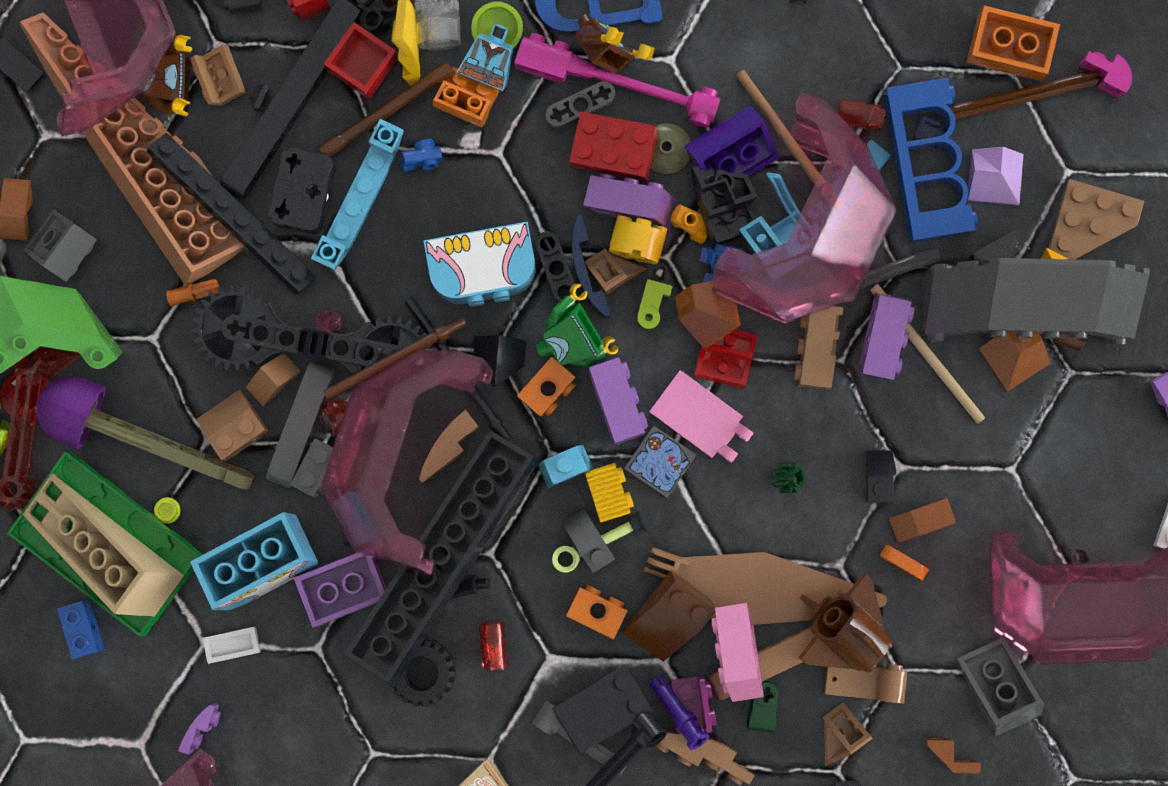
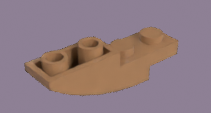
(716, 753)

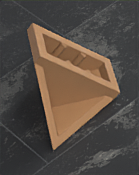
(611, 270)
(842, 734)

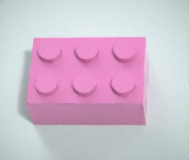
(737, 652)

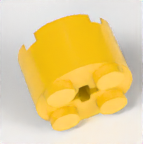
(637, 240)

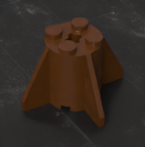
(847, 630)

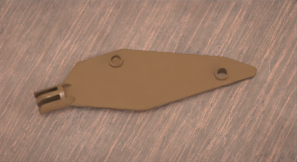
(760, 579)

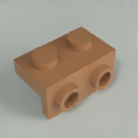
(218, 76)

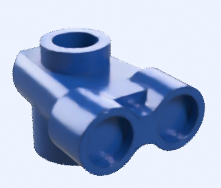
(424, 156)

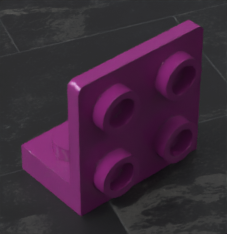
(694, 696)

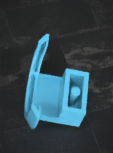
(759, 234)

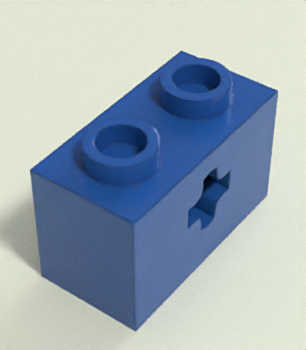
(80, 629)

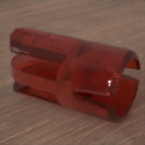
(862, 114)
(493, 645)

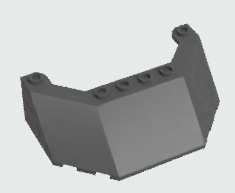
(1033, 299)

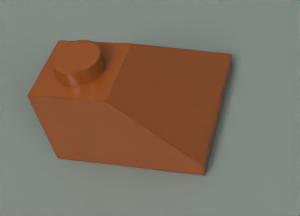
(706, 313)
(1015, 358)

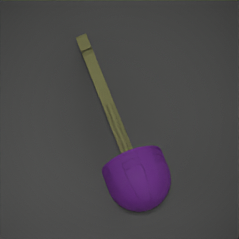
(72, 408)

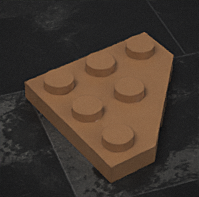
(1091, 218)

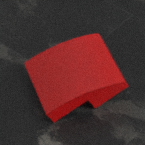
(727, 359)

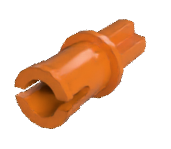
(192, 292)

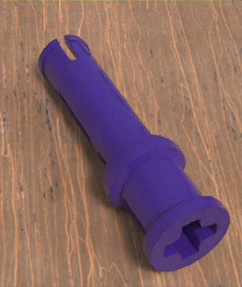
(684, 721)

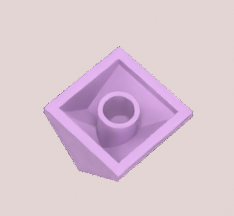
(995, 176)

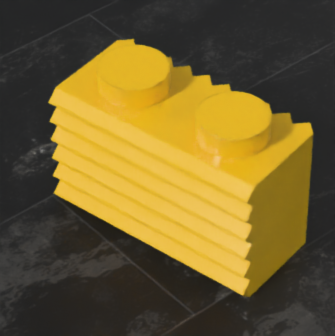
(608, 492)

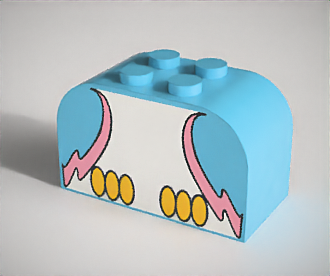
(482, 264)
(255, 562)

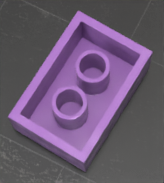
(885, 336)
(618, 400)
(340, 588)

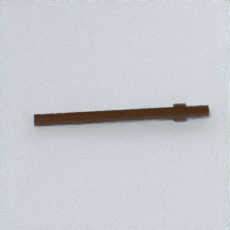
(440, 334)

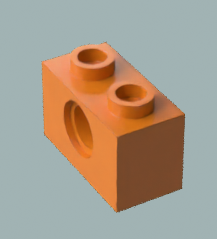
(553, 373)
(609, 623)

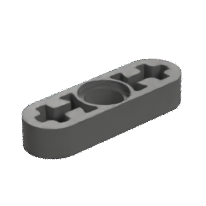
(600, 104)

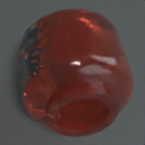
(333, 414)

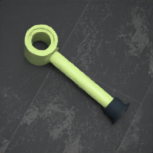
(634, 524)

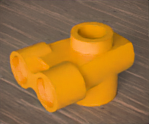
(689, 221)

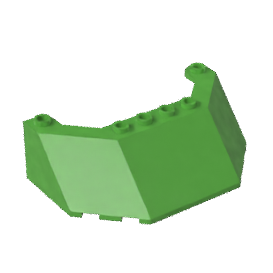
(50, 317)

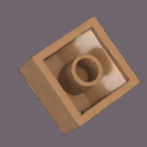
(232, 426)

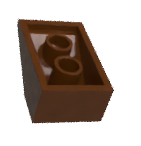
(670, 617)

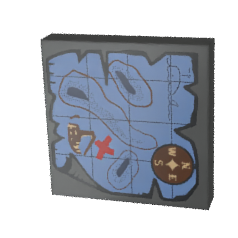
(660, 461)

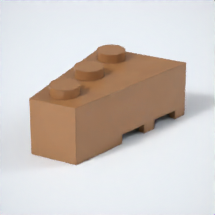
(818, 348)

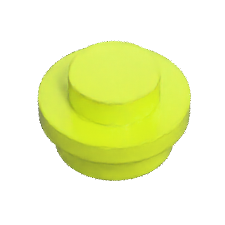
(167, 510)

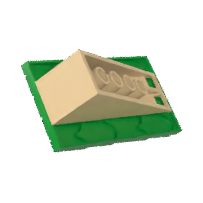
(105, 544)

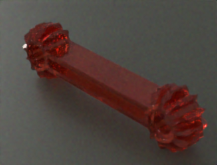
(22, 429)

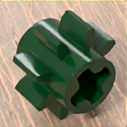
(788, 477)

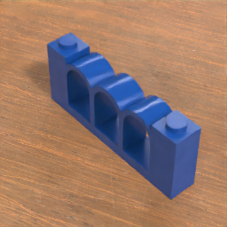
(921, 98)

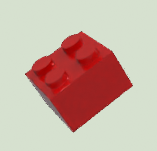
(361, 60)

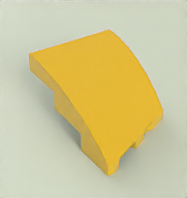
(405, 39)

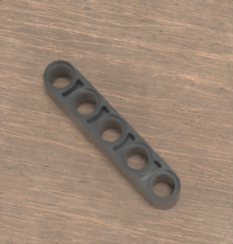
(300, 424)

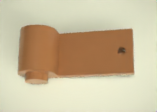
(881, 684)

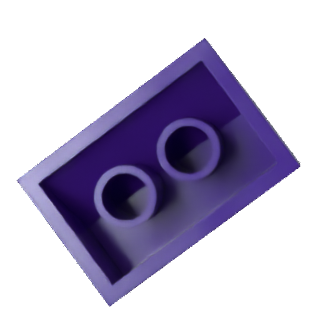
(735, 145)

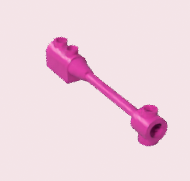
(558, 62)

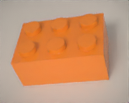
(1013, 43)

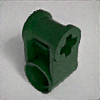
(763, 712)

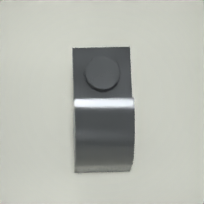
(588, 540)

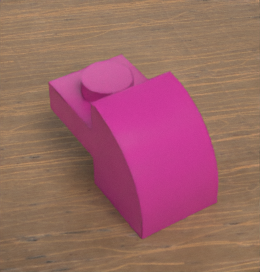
(1114, 74)

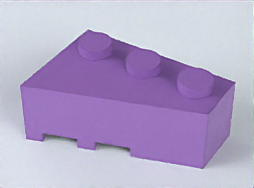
(629, 199)

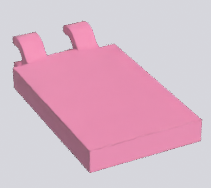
(700, 417)

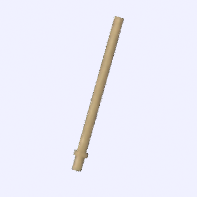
(939, 368)

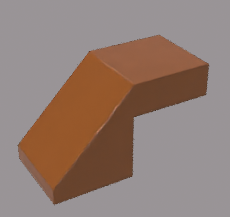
(14, 205)
(922, 520)
(944, 750)

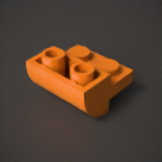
(465, 98)

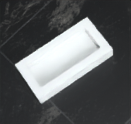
(231, 645)

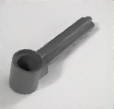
(549, 723)

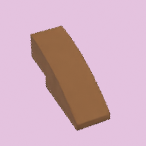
(447, 446)

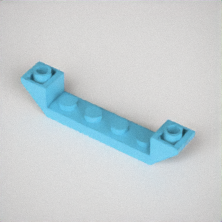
(361, 196)

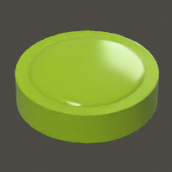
(501, 14)

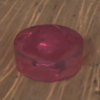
(329, 321)

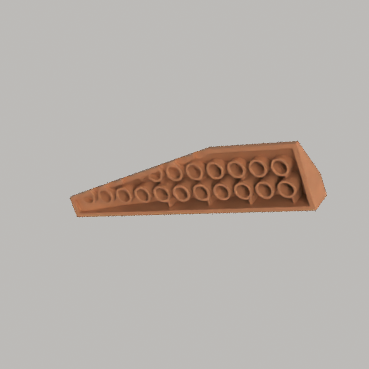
(174, 218)

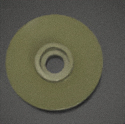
(677, 158)

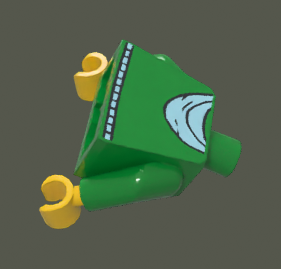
(572, 335)

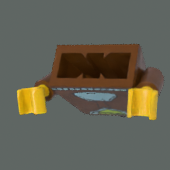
(605, 46)
(170, 81)

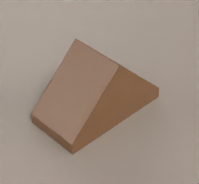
(272, 378)

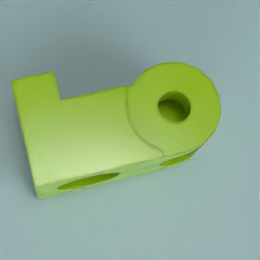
(648, 314)

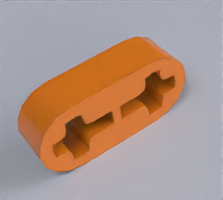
(904, 562)

